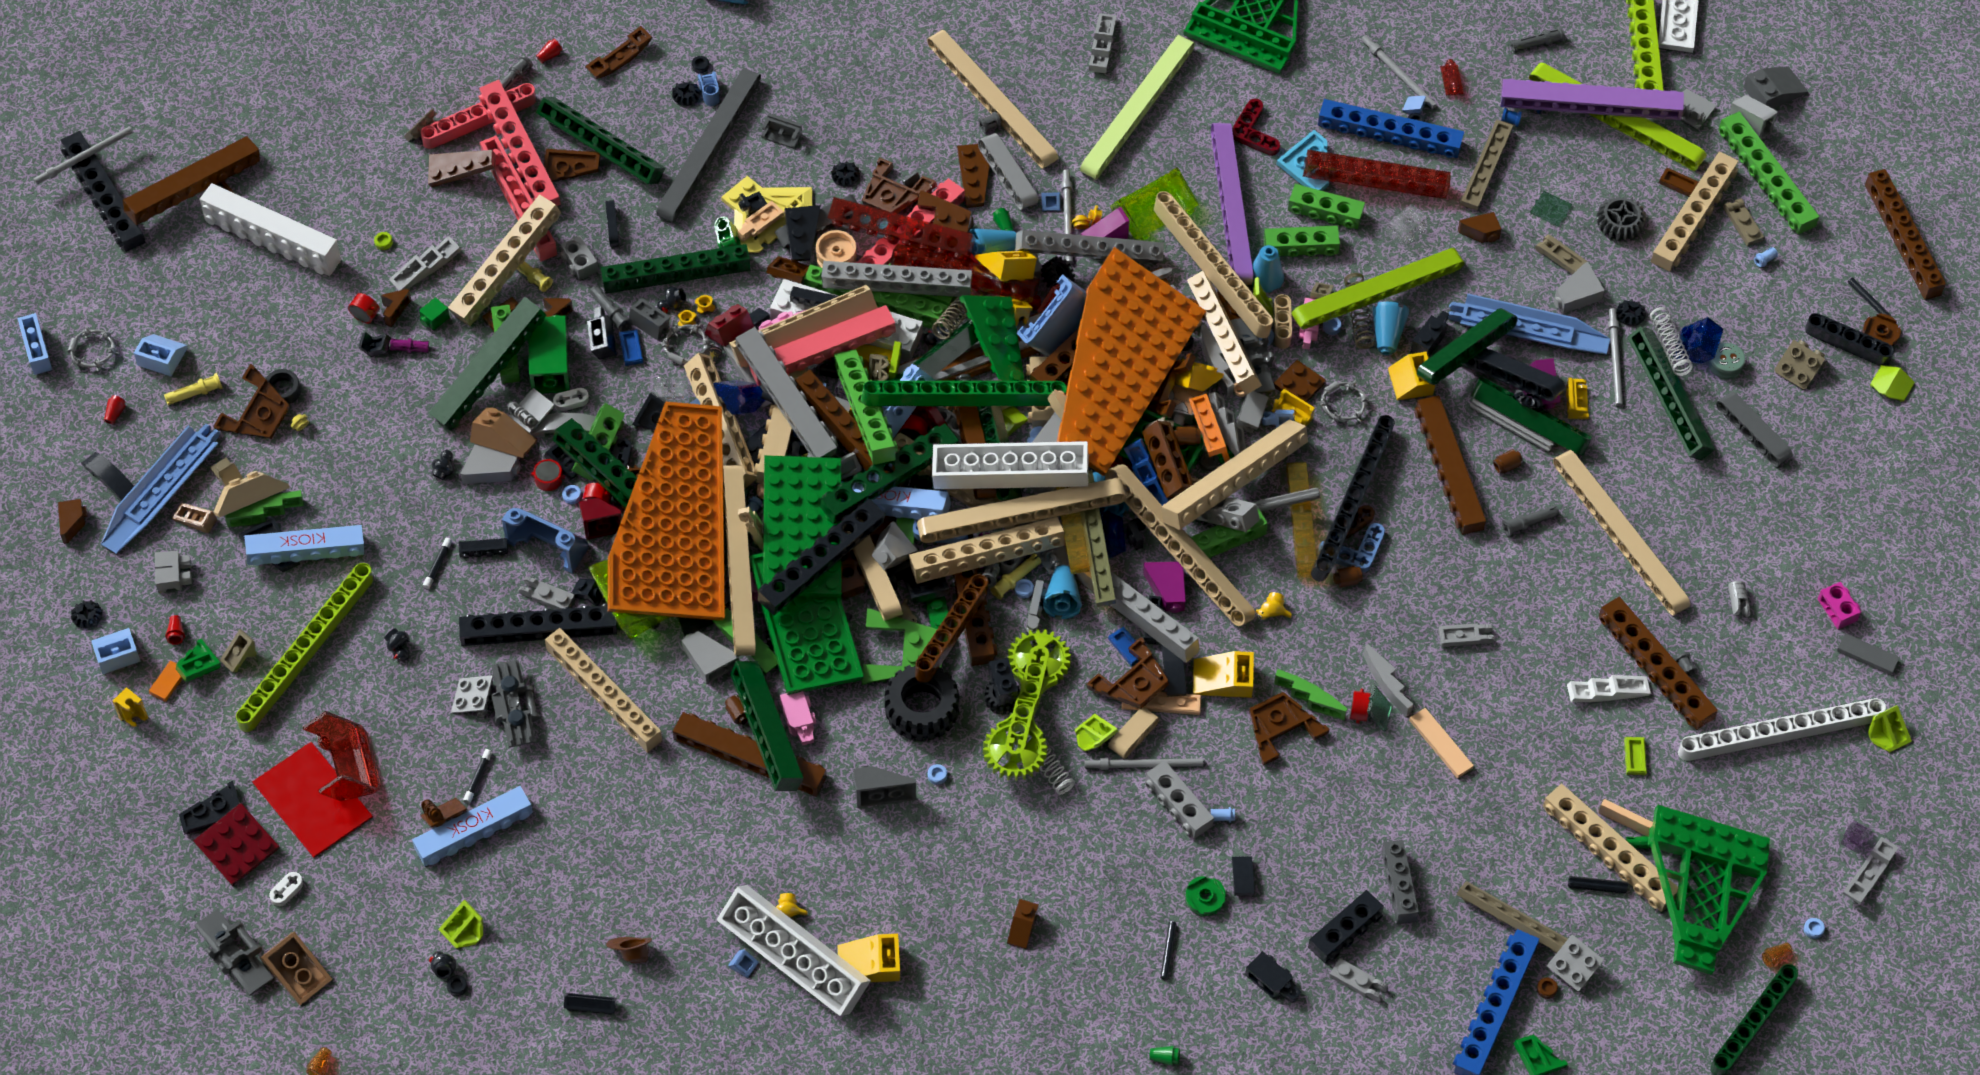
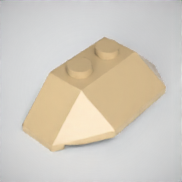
(247, 491)

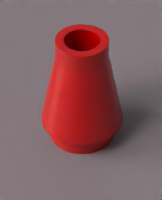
(550, 50)
(114, 408)
(175, 632)

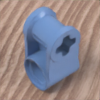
(709, 88)

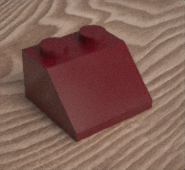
(729, 325)
(599, 518)

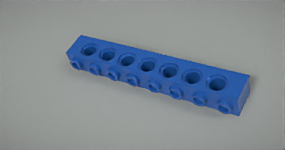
(1390, 128)
(1524, 944)

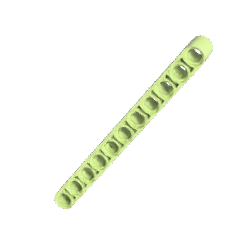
(1137, 107)

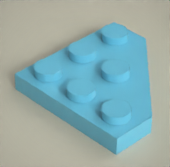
(1293, 160)

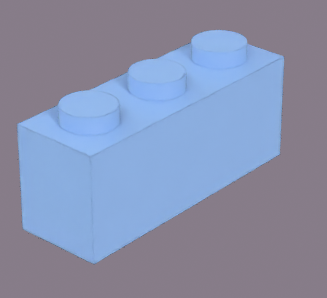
(34, 344)

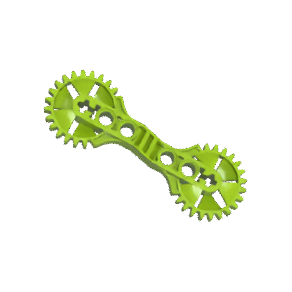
(999, 743)

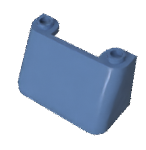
(1058, 320)
(522, 525)

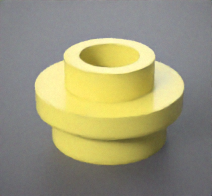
(299, 422)

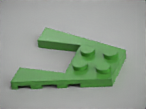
(915, 640)

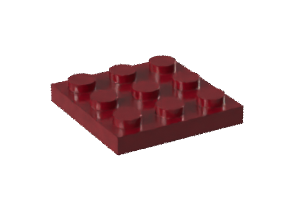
(236, 844)

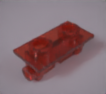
(1451, 78)

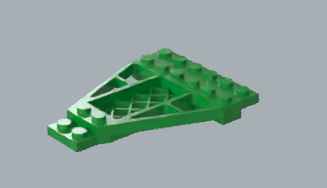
(1244, 38)
(1712, 844)

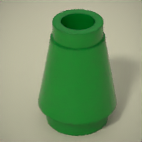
(1003, 219)
(1166, 1055)

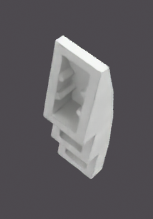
(1614, 688)

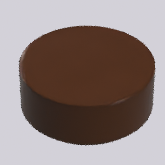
(1547, 988)

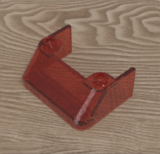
(350, 754)

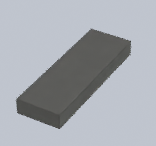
(1868, 654)

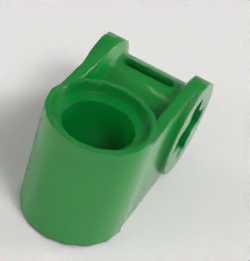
(726, 233)

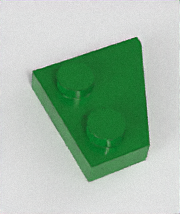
(197, 662)
(1537, 1056)

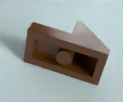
(395, 305)
(557, 306)

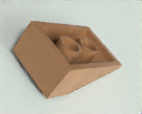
(501, 433)
(296, 968)

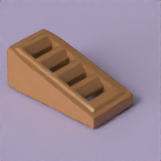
(205, 522)

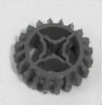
(1632, 217)

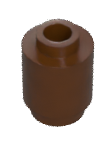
(1187, 436)
(1507, 461)
(1347, 576)
(735, 710)

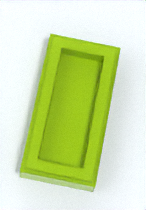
(895, 360)
(1635, 756)

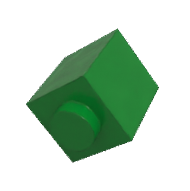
(434, 314)

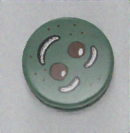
(1727, 361)

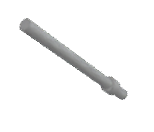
(1376, 49)
(52, 172)
(1066, 187)
(1613, 327)
(1105, 764)

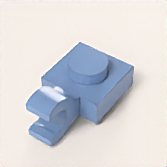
(1278, 418)

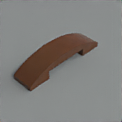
(621, 55)

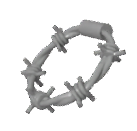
(694, 328)
(73, 345)
(1350, 385)

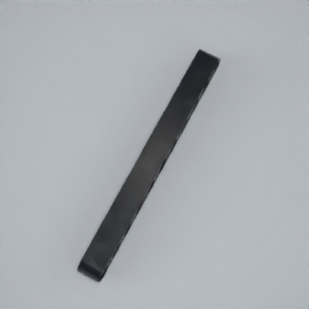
(1350, 505)

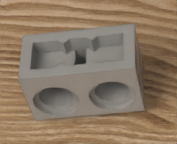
(581, 256)

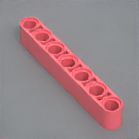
(473, 118)

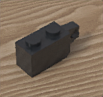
(1430, 334)
(601, 335)
(1272, 978)

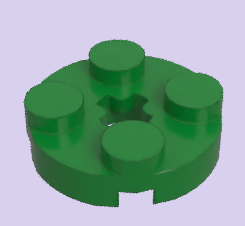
(1208, 886)

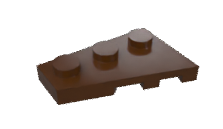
(570, 163)

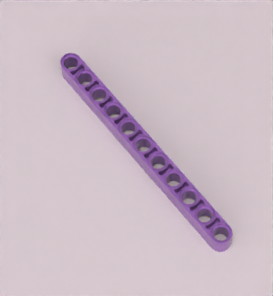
(1231, 201)

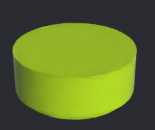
(383, 241)

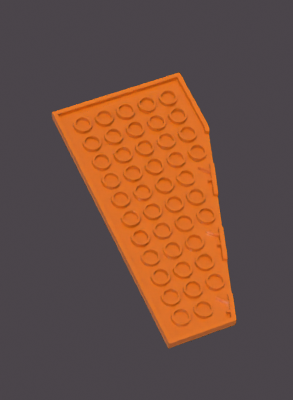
(1123, 352)
(672, 530)

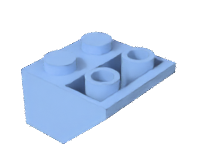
(159, 354)
(115, 651)

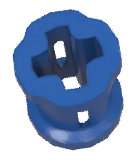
(1511, 117)

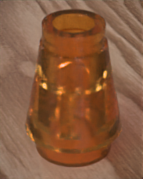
(1775, 955)
(319, 1063)

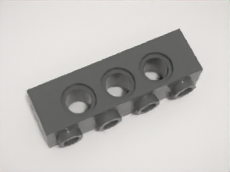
(1399, 882)

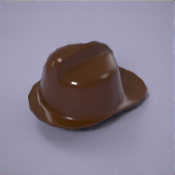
(631, 948)

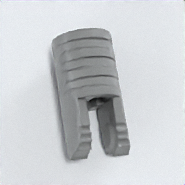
(1739, 598)

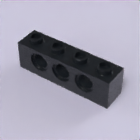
(1364, 904)

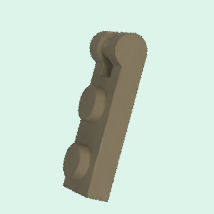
(1743, 222)
(1560, 254)

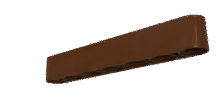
(972, 433)
(951, 628)

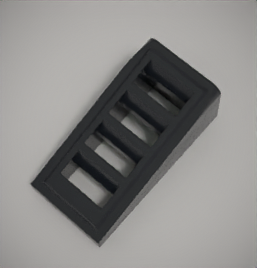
(549, 454)

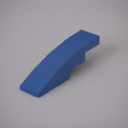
(1145, 469)

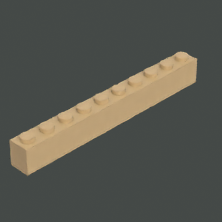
(1234, 474)

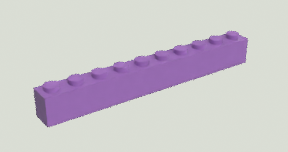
(1592, 99)

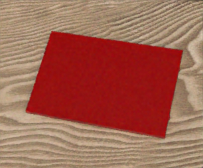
(295, 796)

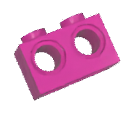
(1835, 607)

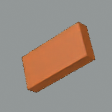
(166, 682)

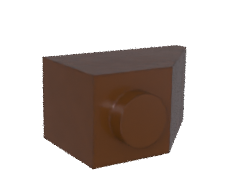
(1481, 228)
(71, 518)
(1023, 923)

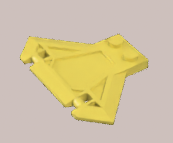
(782, 197)

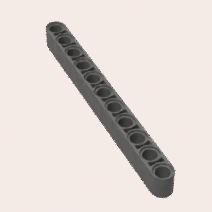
(708, 145)

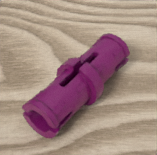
(409, 345)

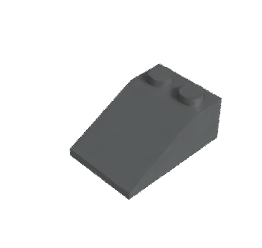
(1774, 86)
(880, 787)

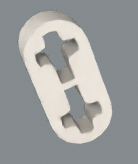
(571, 399)
(286, 889)

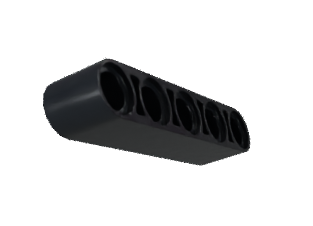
(1876, 351)

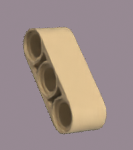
(1284, 328)
(1133, 732)

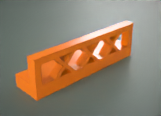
(1208, 426)

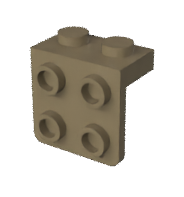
(1800, 364)

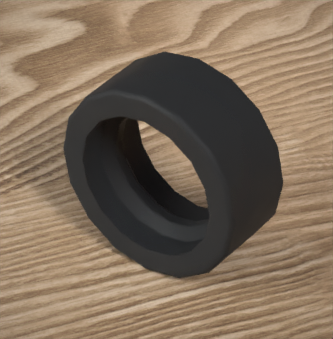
(284, 374)

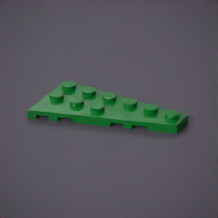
(996, 333)

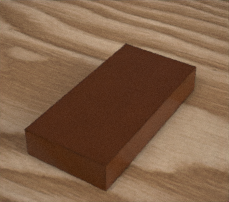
(1678, 182)

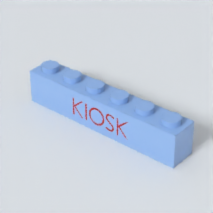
(912, 502)
(304, 545)
(472, 826)

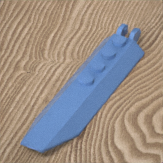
(1533, 324)
(158, 485)

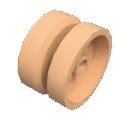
(836, 247)

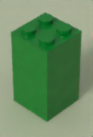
(549, 356)

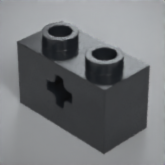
(1003, 681)

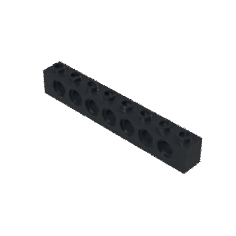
(103, 193)
(776, 601)
(529, 631)

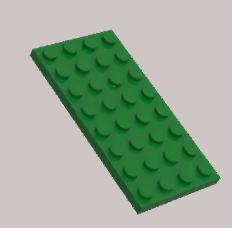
(795, 518)
(810, 640)

